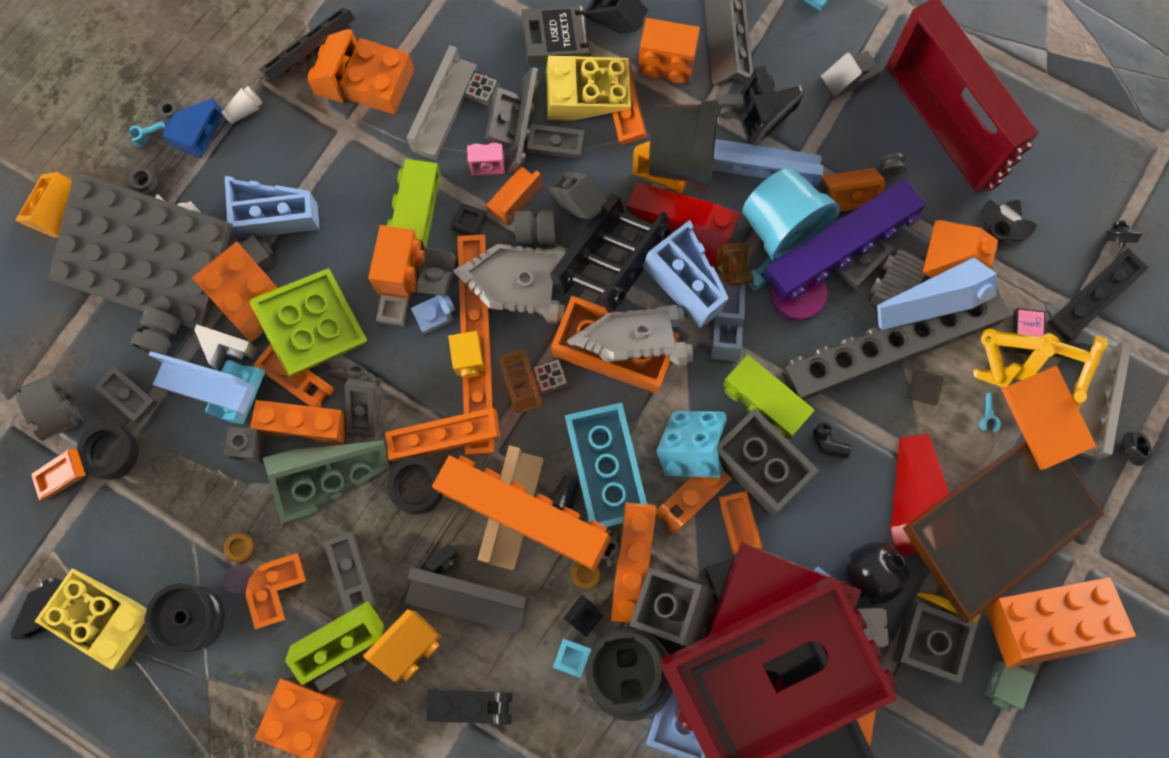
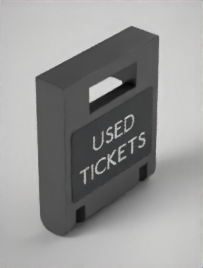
(561, 32)

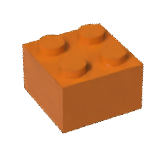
(668, 50)
(377, 76)
(396, 262)
(299, 719)

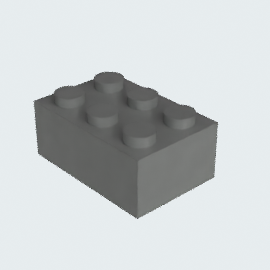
(764, 462)

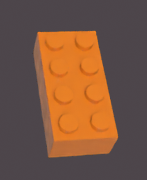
(641, 373)
(1059, 622)

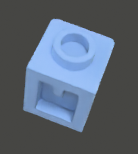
(433, 313)

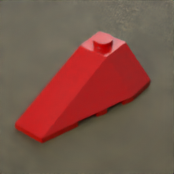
(711, 222)
(917, 487)

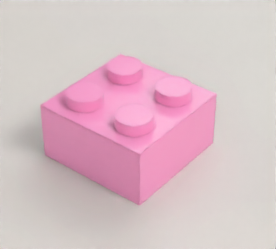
(486, 159)

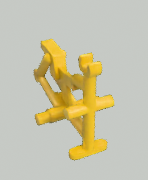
(1043, 349)

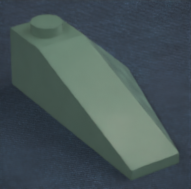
(314, 475)

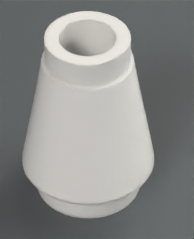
(242, 105)

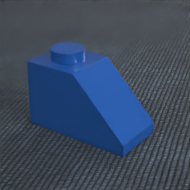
(193, 127)

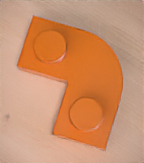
(264, 586)

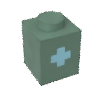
(1009, 686)

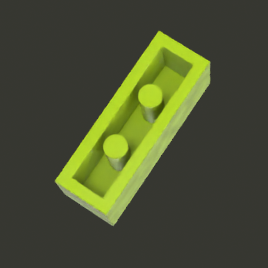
(416, 198)
(768, 395)
(334, 643)

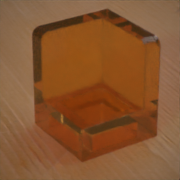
(732, 263)

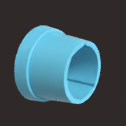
(788, 212)

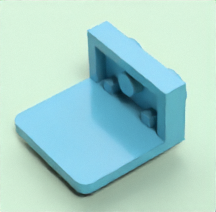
(691, 444)

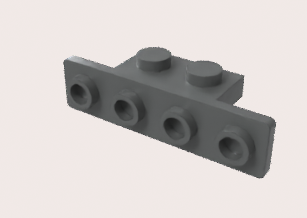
(510, 119)

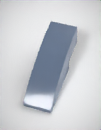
(729, 324)

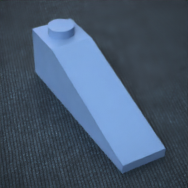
(944, 294)

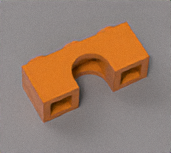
(305, 421)

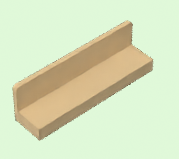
(500, 543)

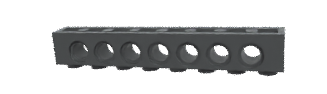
(963, 325)

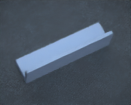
(764, 161)
(203, 383)

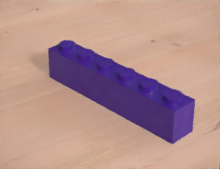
(844, 240)

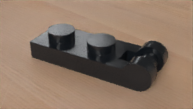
(467, 706)

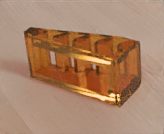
(525, 397)

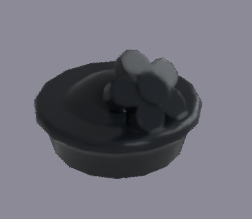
(1122, 233)
(1136, 447)

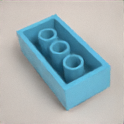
(605, 463)

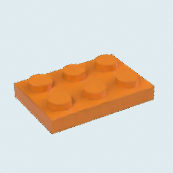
(231, 284)

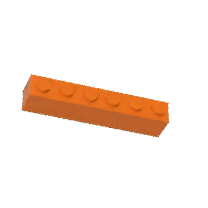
(522, 512)

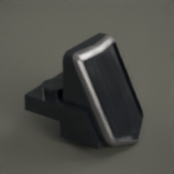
(766, 107)

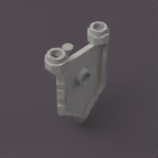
(515, 279)
(636, 335)

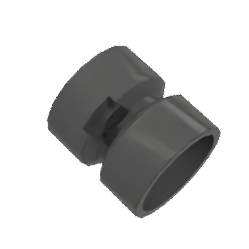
(535, 227)
(155, 331)

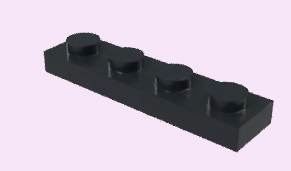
(299, 51)
(1097, 295)

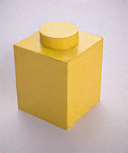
(466, 354)

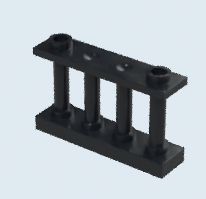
(598, 233)

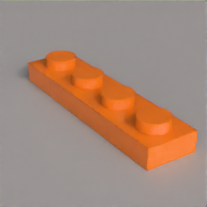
(442, 434)
(632, 559)

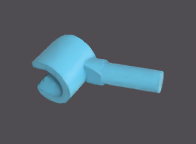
(143, 133)
(759, 280)
(989, 415)

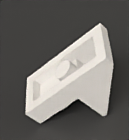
(218, 345)

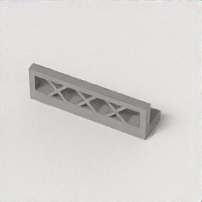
(440, 105)
(1104, 400)

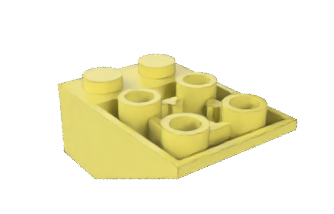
(586, 87)
(95, 619)

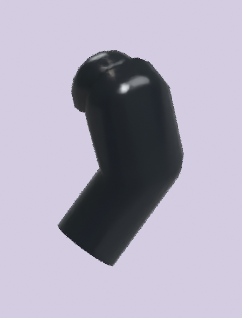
(827, 443)

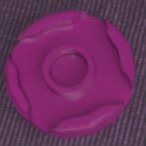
(805, 306)

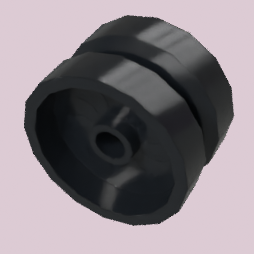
(167, 614)

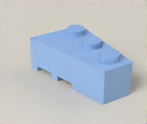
(268, 209)
(686, 275)

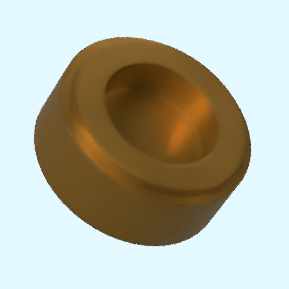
(239, 547)
(584, 577)

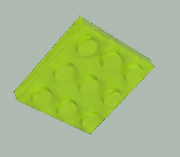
(308, 322)

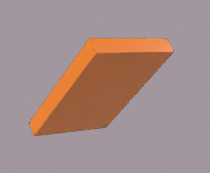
(1048, 418)

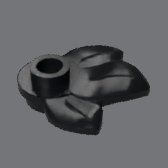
(1007, 221)

